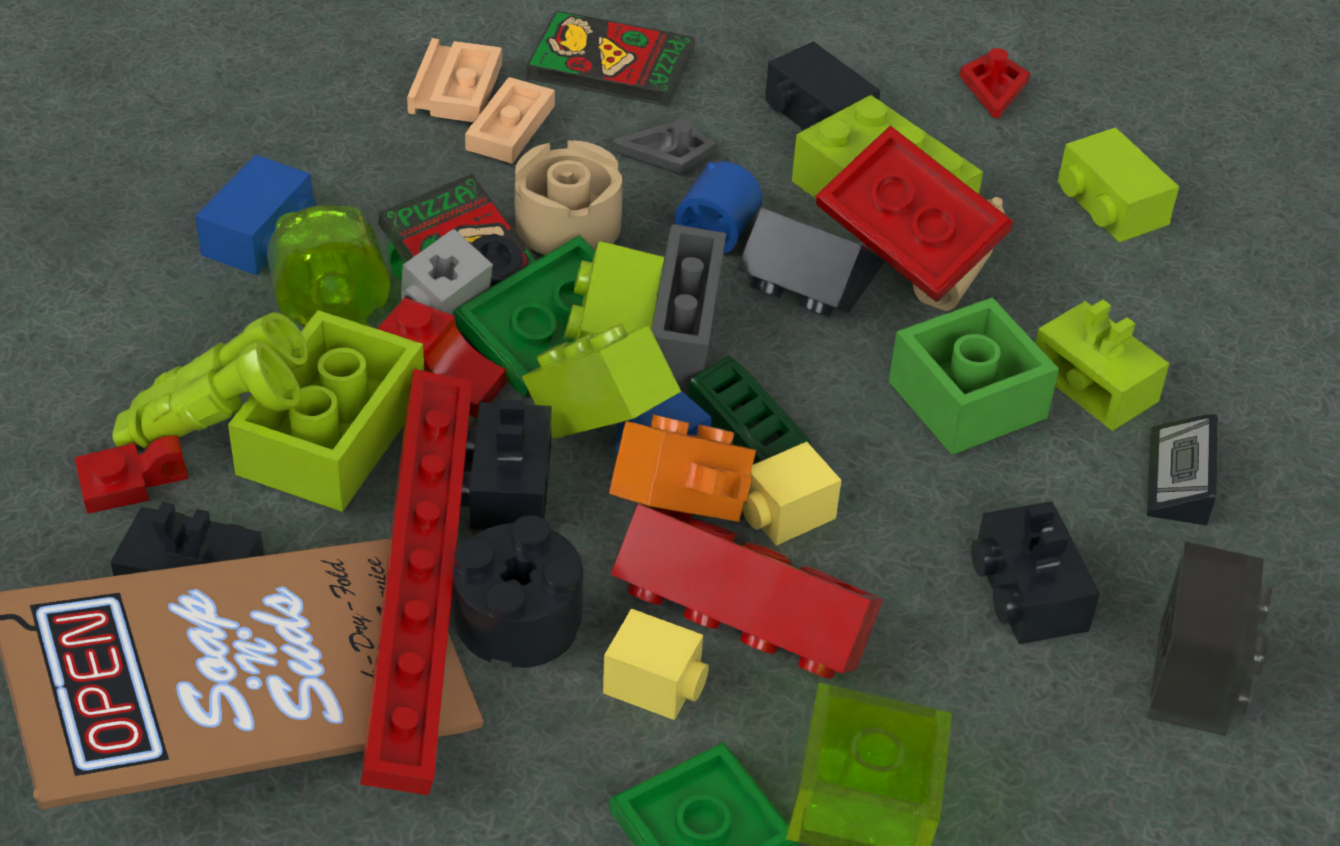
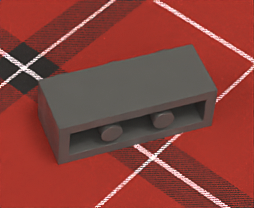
(688, 299)

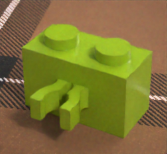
(1103, 363)

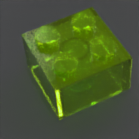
(869, 771)

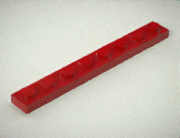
(418, 588)

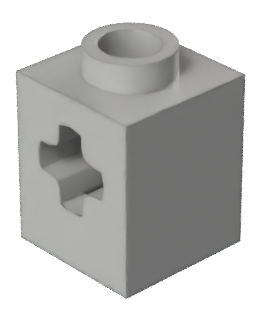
(446, 274)

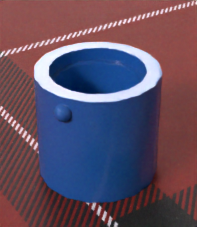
(721, 201)

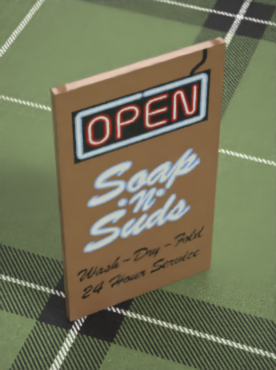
(201, 670)

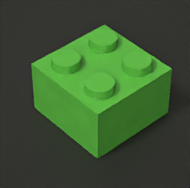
(972, 375)

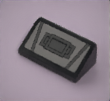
(1183, 470)

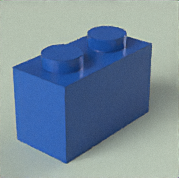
(244, 212)

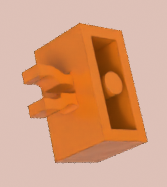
(682, 470)

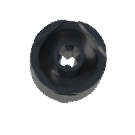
(518, 593)

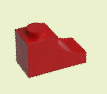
(446, 349)

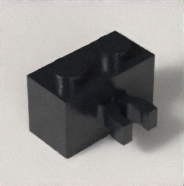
(508, 463)
(174, 540)
(1035, 573)

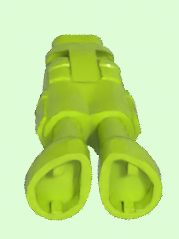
(211, 384)

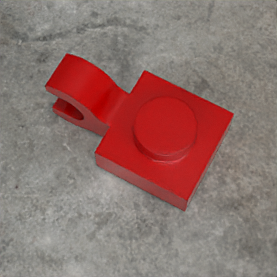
(121, 476)

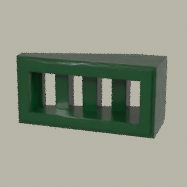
(730, 384)

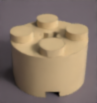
(567, 196)

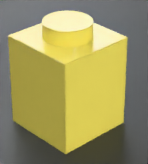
(791, 494)
(654, 665)

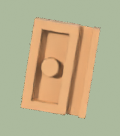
(455, 80)

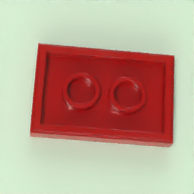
(914, 213)

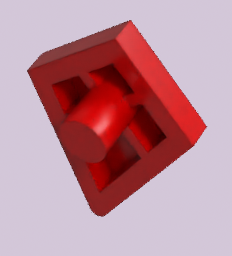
(995, 80)

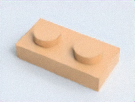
(510, 120)

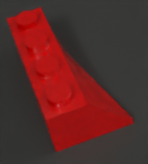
(746, 589)

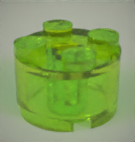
(327, 263)

